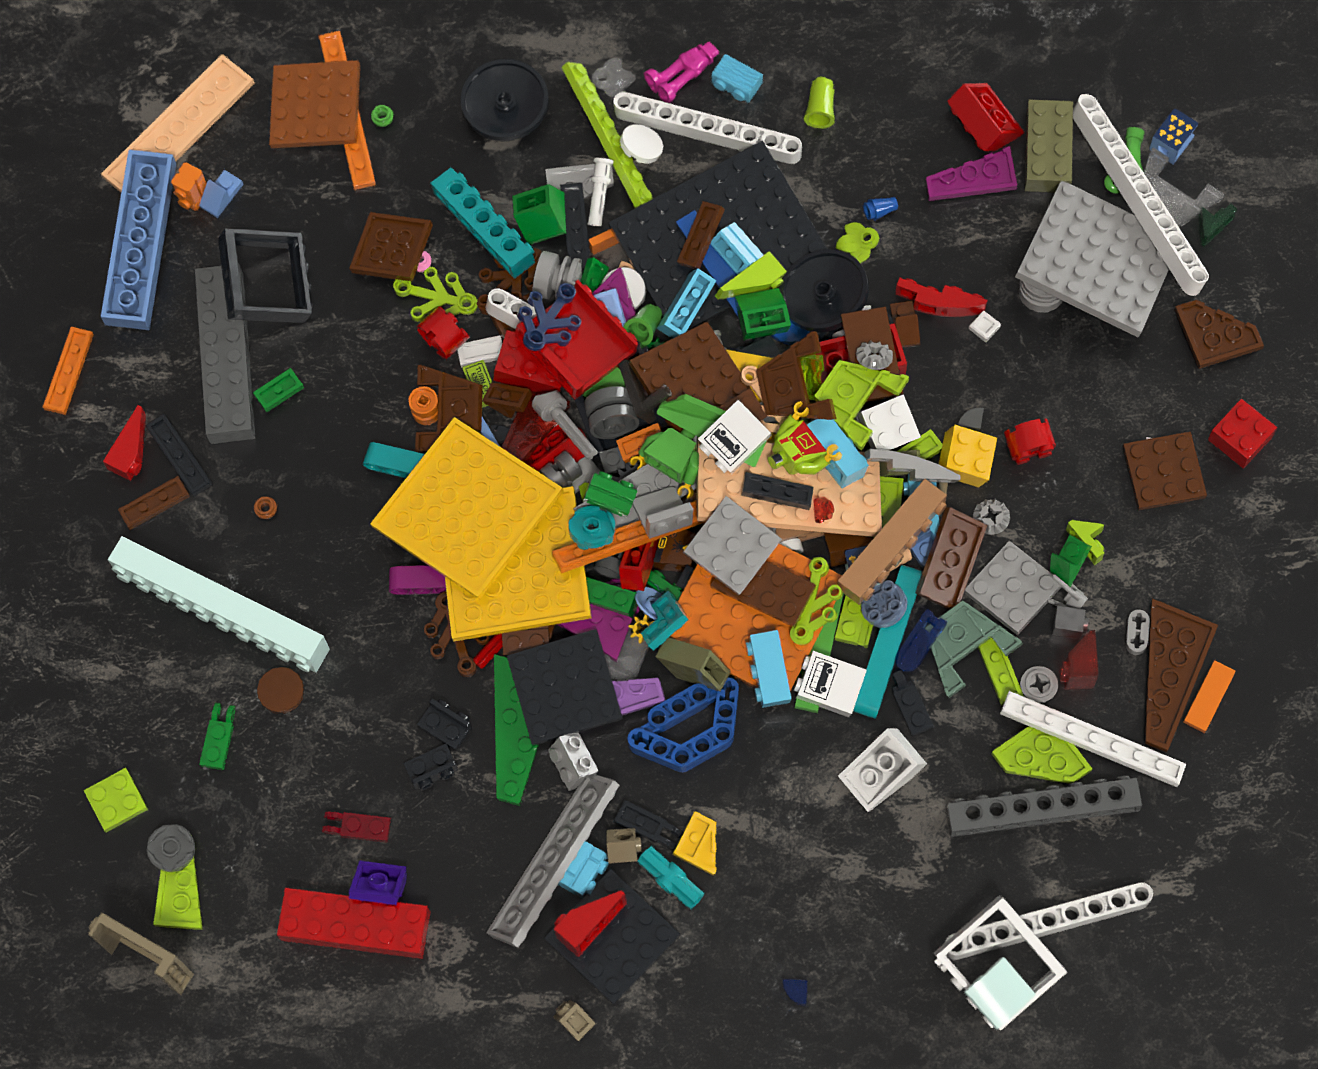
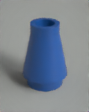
(878, 208)

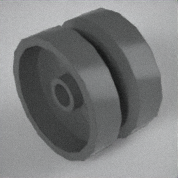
(610, 413)

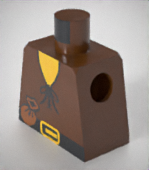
(670, 553)

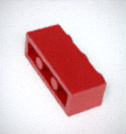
(637, 565)

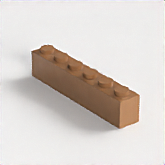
(892, 542)

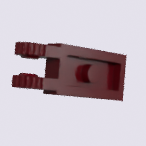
(359, 826)

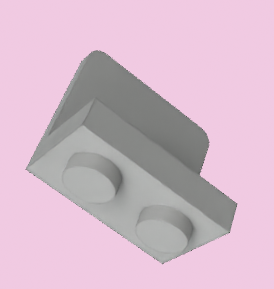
(663, 512)

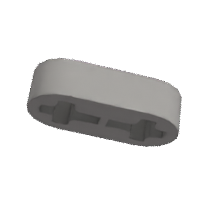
(1143, 632)

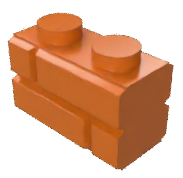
(189, 186)

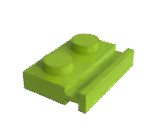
(852, 625)

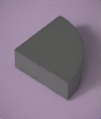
(972, 419)

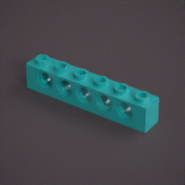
(513, 261)

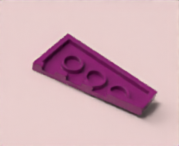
(982, 176)
(610, 626)

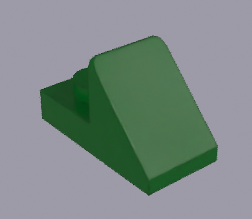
(1070, 559)

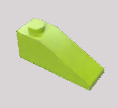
(757, 277)

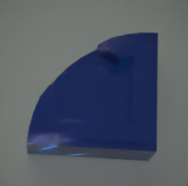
(796, 990)

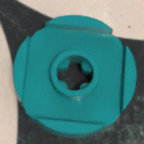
(594, 538)

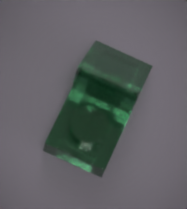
(1212, 225)

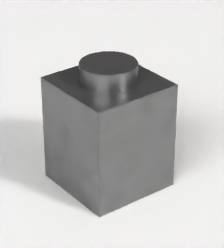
(1070, 622)

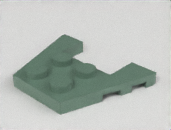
(964, 633)

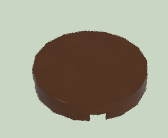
(280, 690)

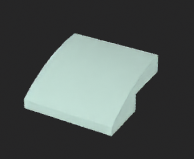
(999, 993)

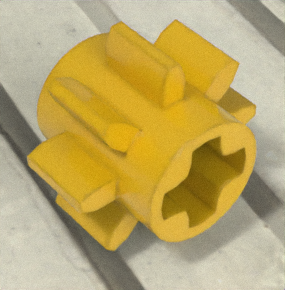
(636, 627)

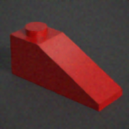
(127, 451)

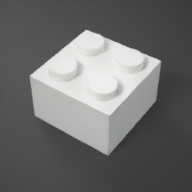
(890, 424)

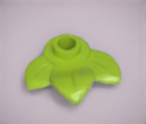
(854, 241)

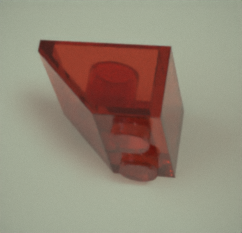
(1081, 665)

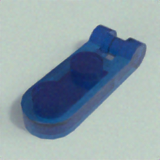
(919, 642)

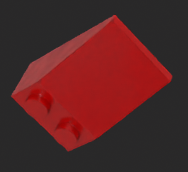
(586, 922)

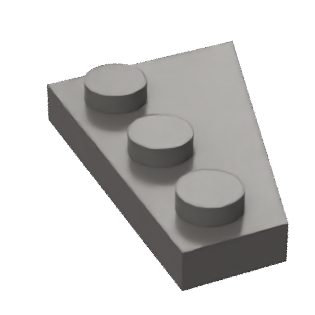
(575, 174)

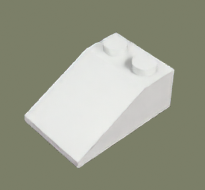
(882, 768)

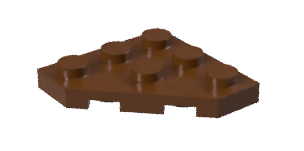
(1216, 334)

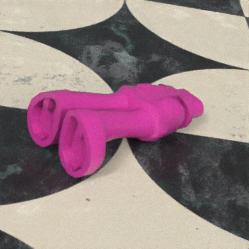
(692, 62)

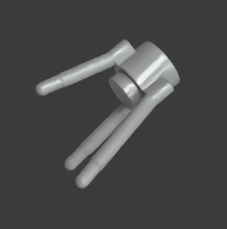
(1074, 598)

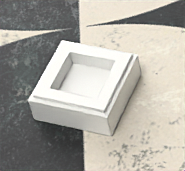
(984, 326)

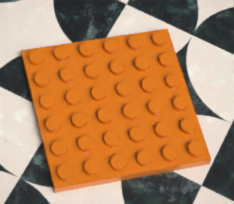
(726, 623)

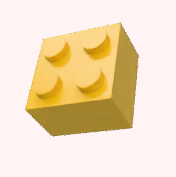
(968, 454)

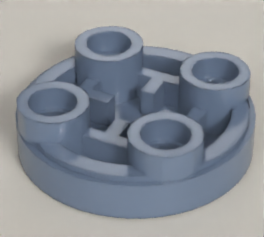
(885, 605)

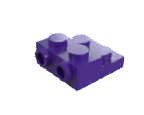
(378, 882)

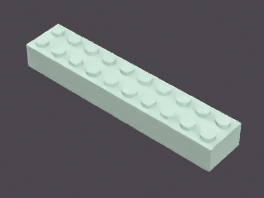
(218, 605)

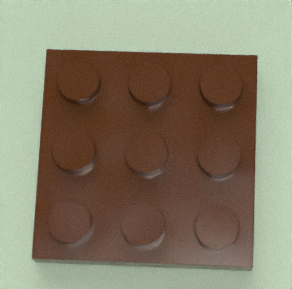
(391, 246)
(1164, 471)

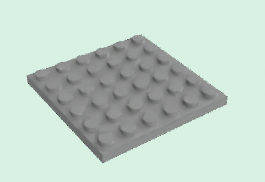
(1095, 259)

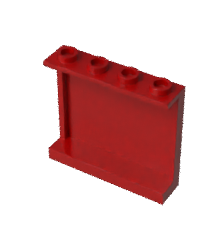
(593, 348)

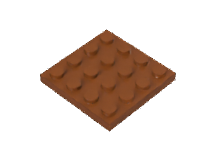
(314, 104)

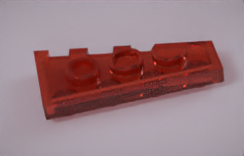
(527, 431)

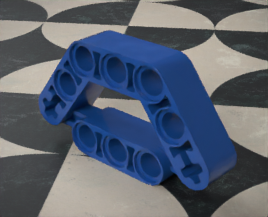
(672, 718)

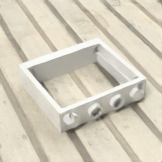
(960, 982)

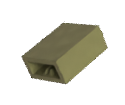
(693, 664)

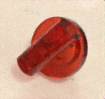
(823, 509)

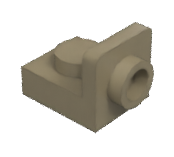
(573, 1019)

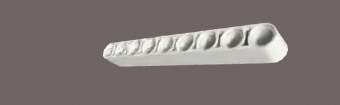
(700, 120)
(1057, 913)

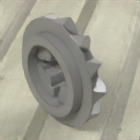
(874, 361)
(1001, 520)
(1044, 676)

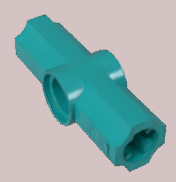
(670, 877)

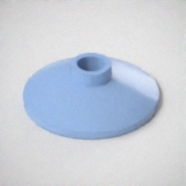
(646, 599)

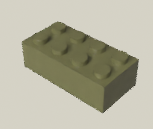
(1048, 144)

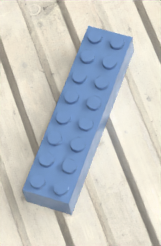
(138, 240)

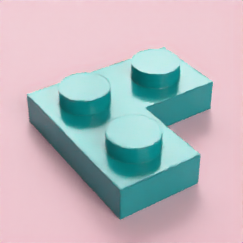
(669, 619)

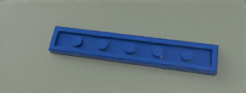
(713, 262)

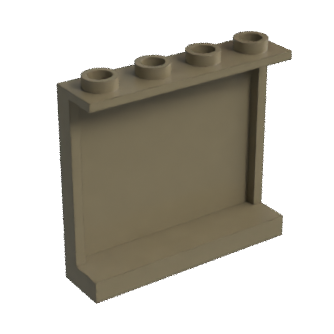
(170, 969)

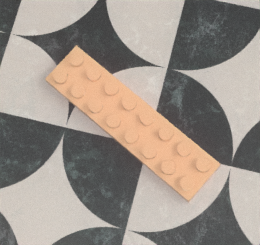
(187, 116)

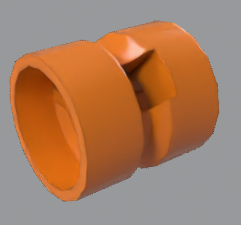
(424, 405)

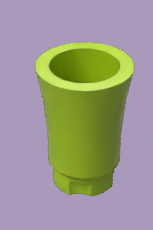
(820, 104)

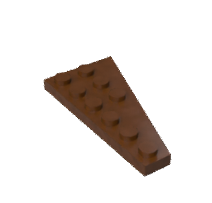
(1175, 658)

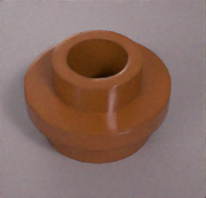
(265, 501)

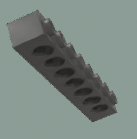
(961, 825)

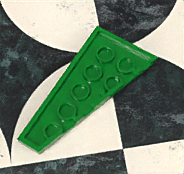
(513, 745)

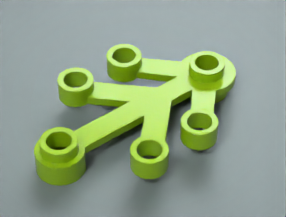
(439, 296)
(814, 605)

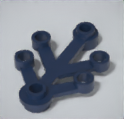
(548, 320)

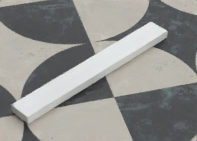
(1093, 739)

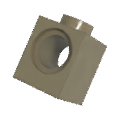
(623, 845)

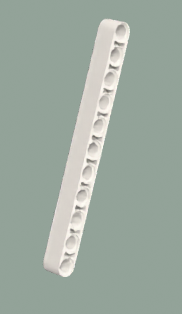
(1140, 195)

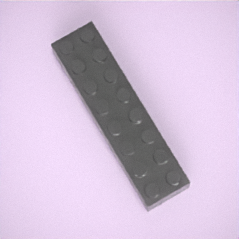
(223, 361)

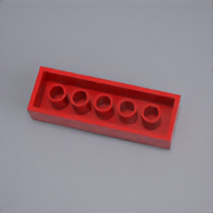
(353, 923)

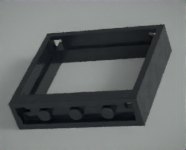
(293, 241)

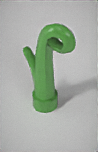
(1134, 138)

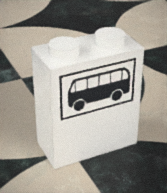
(734, 437)
(830, 683)

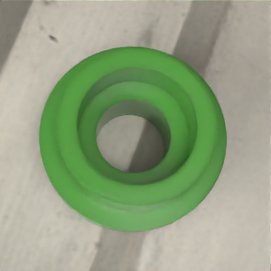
(382, 110)

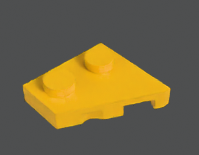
(698, 843)

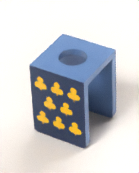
(1174, 135)

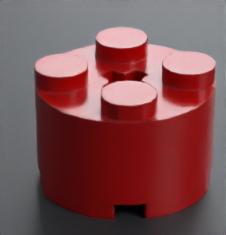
(442, 333)
(1030, 440)

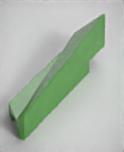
(697, 418)

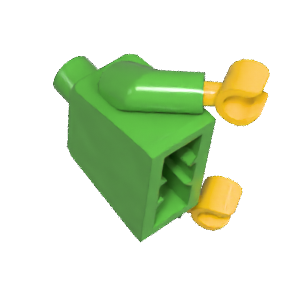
(672, 455)

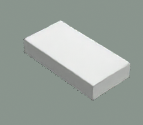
(483, 349)

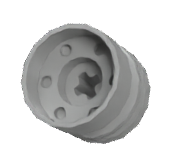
(551, 275)
(1037, 299)

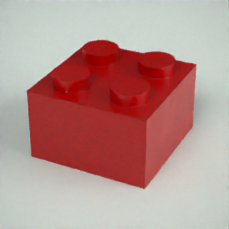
(1242, 433)

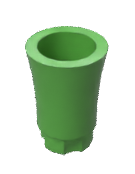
(644, 323)

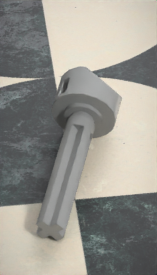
(552, 407)

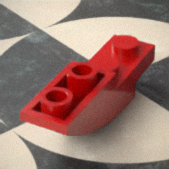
(949, 302)

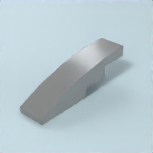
(917, 467)

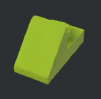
(1086, 532)

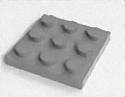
(732, 545)
(1013, 588)

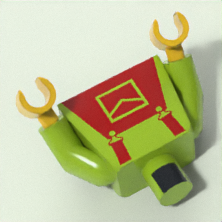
(799, 448)

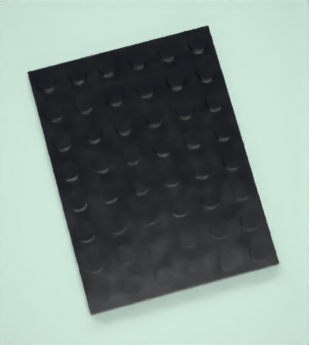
(753, 197)

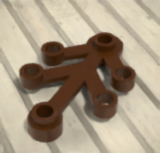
(507, 281)
(446, 637)

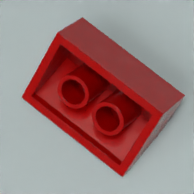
(984, 116)
(551, 447)

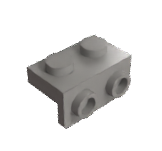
(572, 760)

